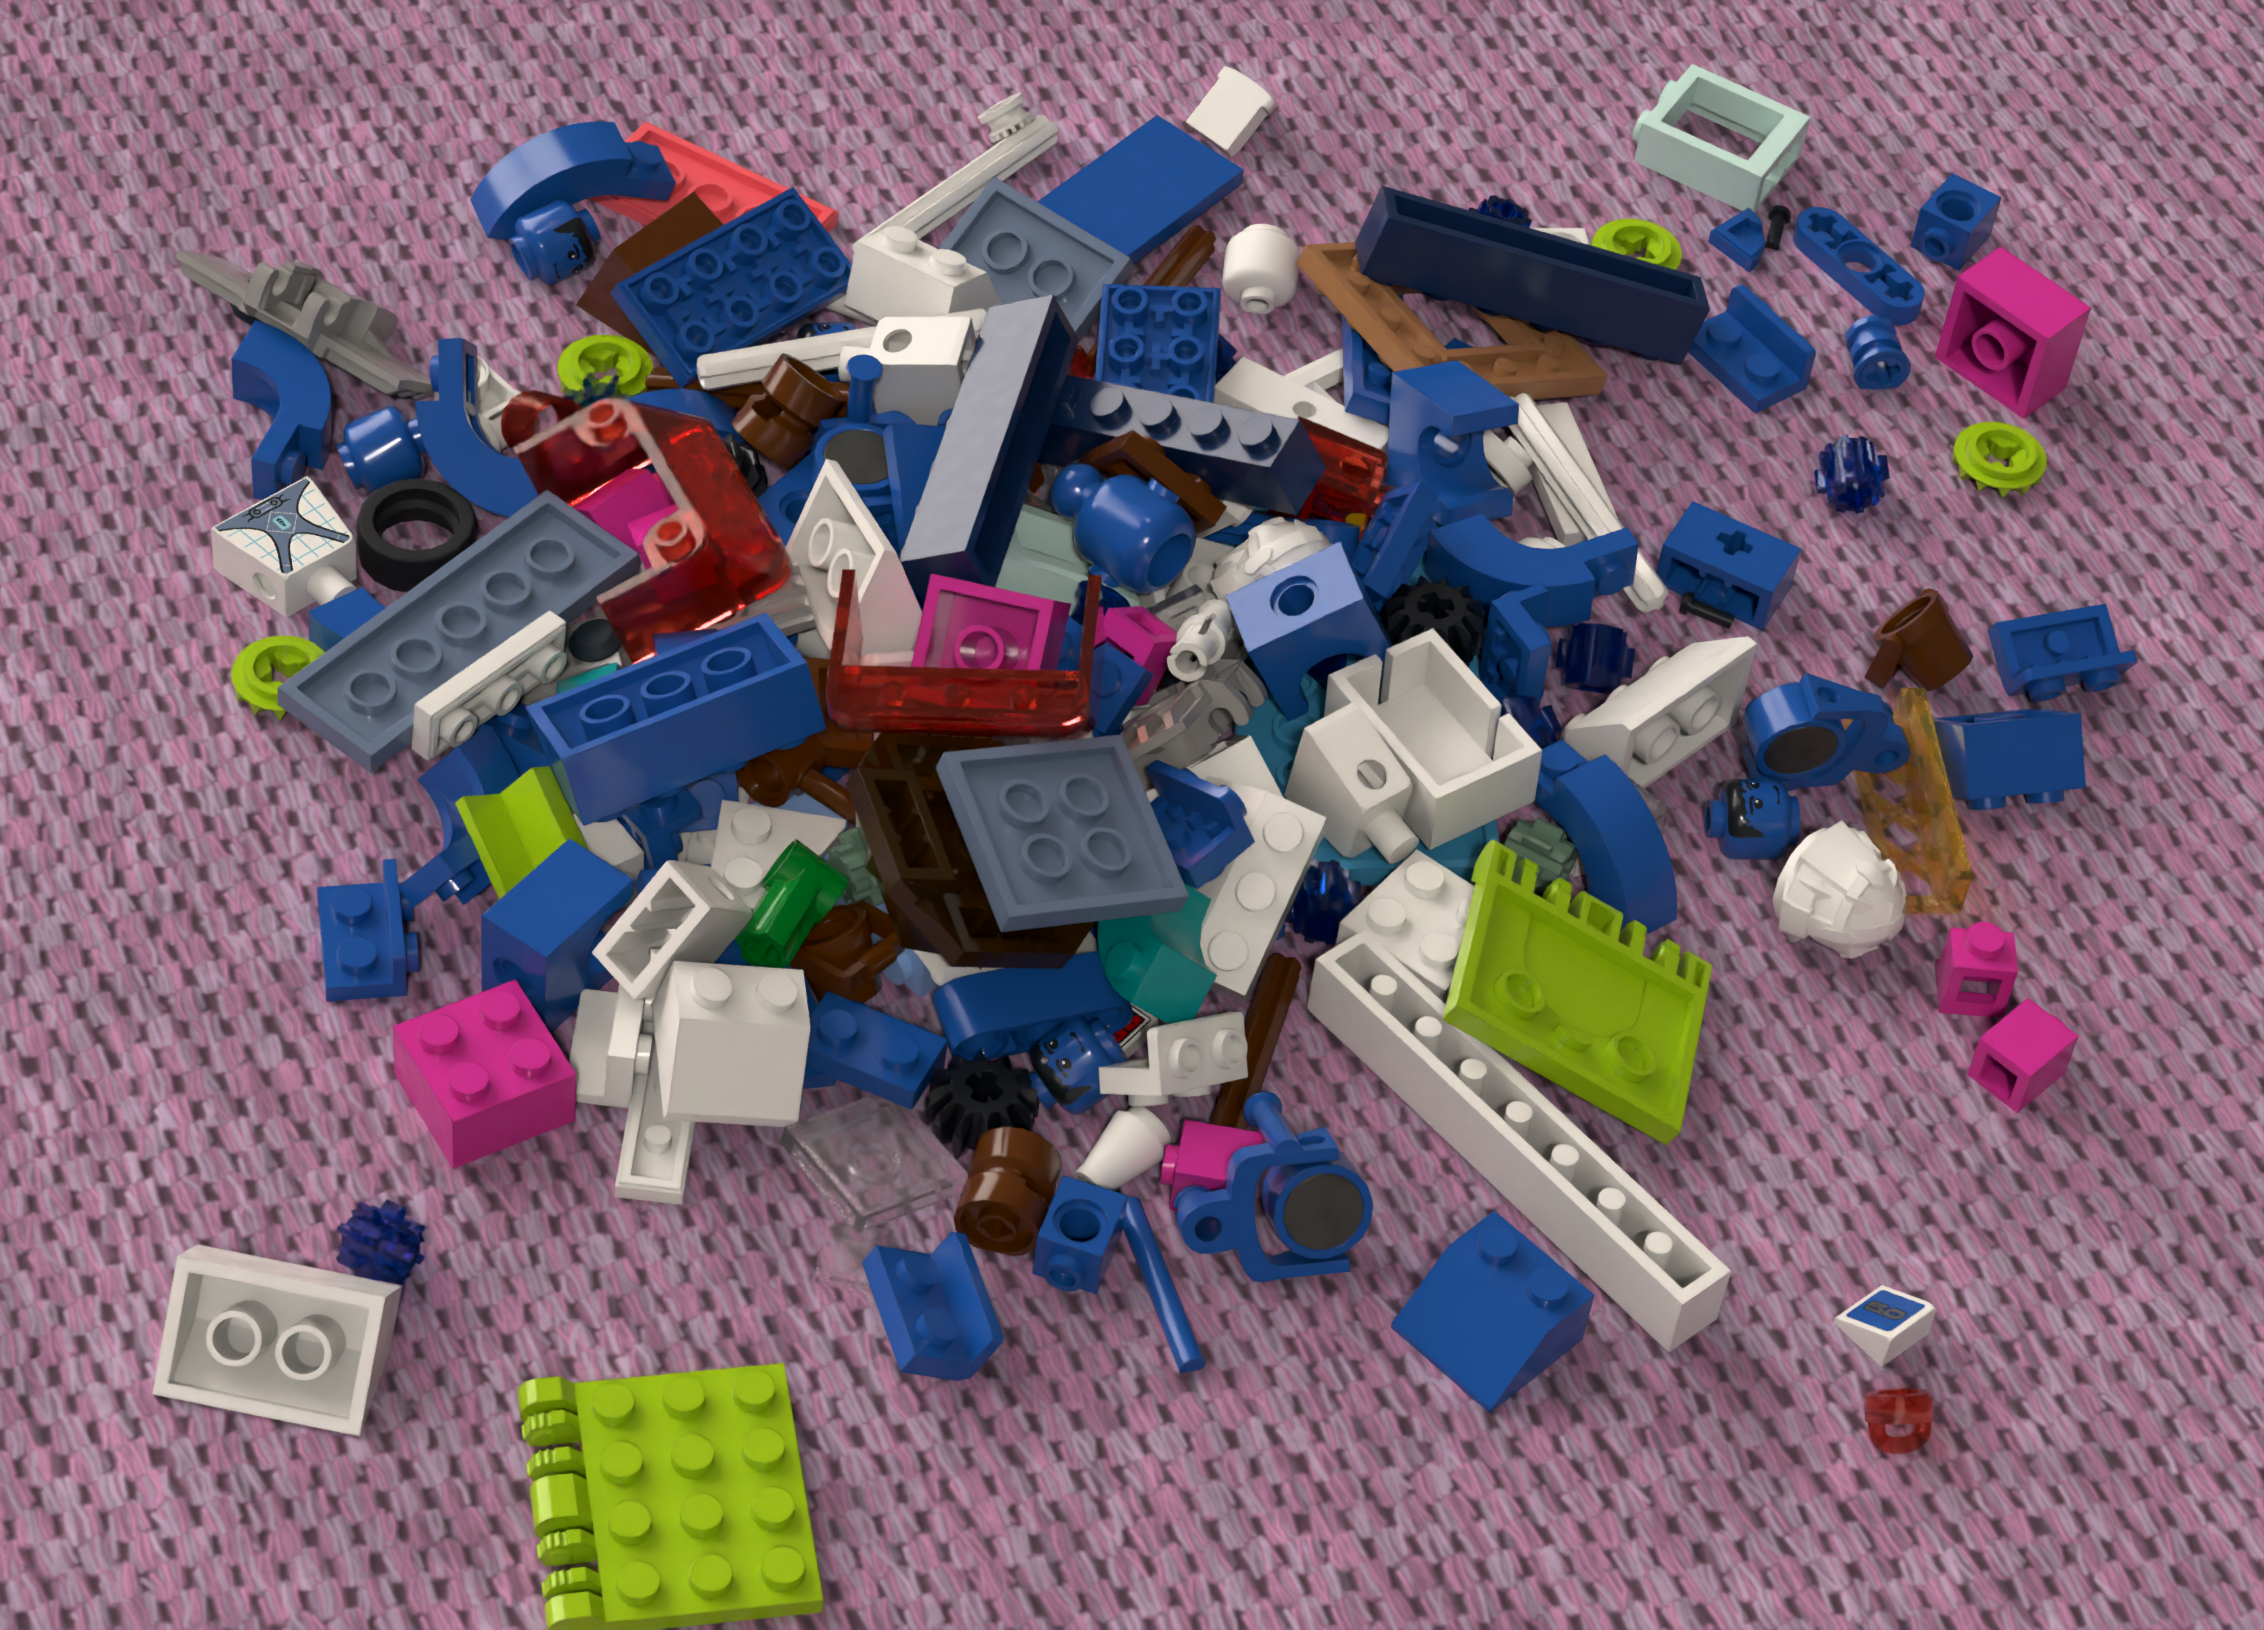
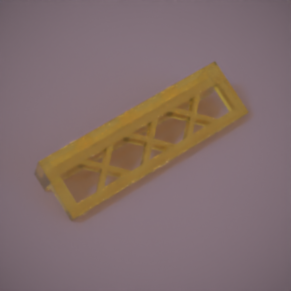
(1932, 812)

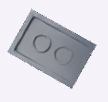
(1037, 253)

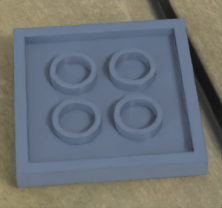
(1061, 832)

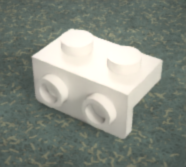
(610, 1046)
(1181, 1061)

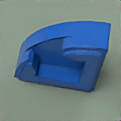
(1740, 239)

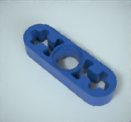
(1854, 246)

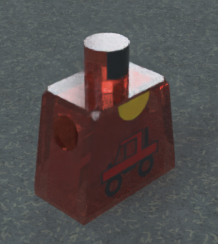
(1351, 482)

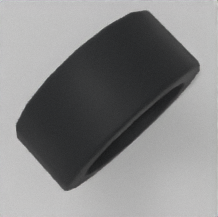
(406, 502)

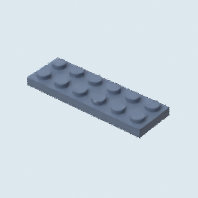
(531, 563)

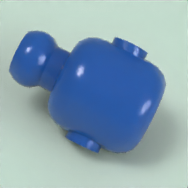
(1125, 527)

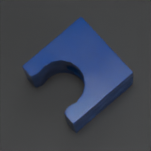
(1438, 438)
(1305, 617)
(550, 927)

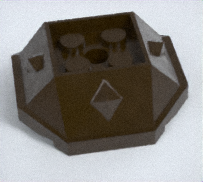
(926, 866)

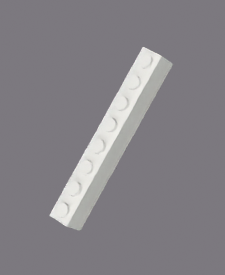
(1519, 1141)

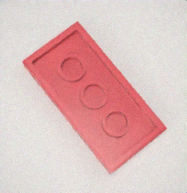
(719, 183)

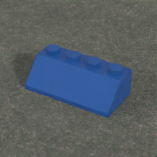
(677, 718)

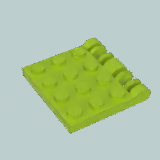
(1578, 995)
(677, 1495)

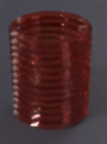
(522, 410)

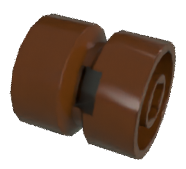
(788, 410)
(1007, 1191)

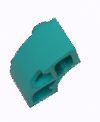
(1159, 959)

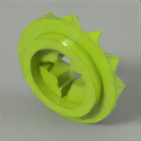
(1632, 235)
(601, 354)
(2003, 442)
(253, 669)

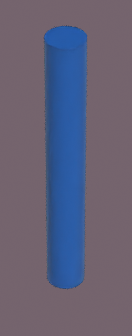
(1161, 1288)

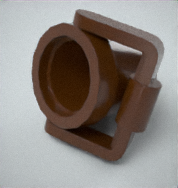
(1922, 642)
(841, 953)

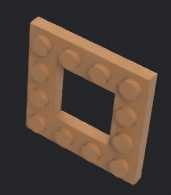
(1532, 362)

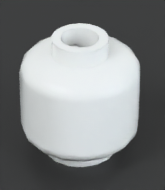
(1261, 267)

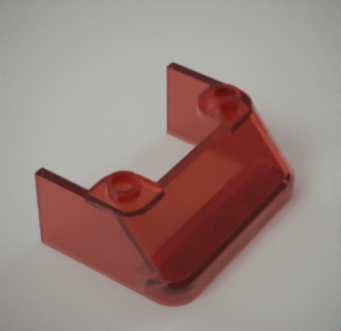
(703, 557)
(963, 700)

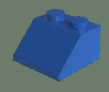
(2012, 755)
(1494, 1312)

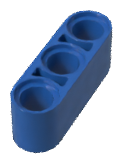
(1016, 1006)

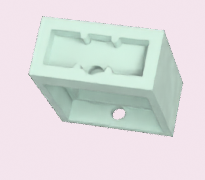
(1706, 166)
(1046, 559)

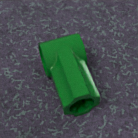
(796, 897)

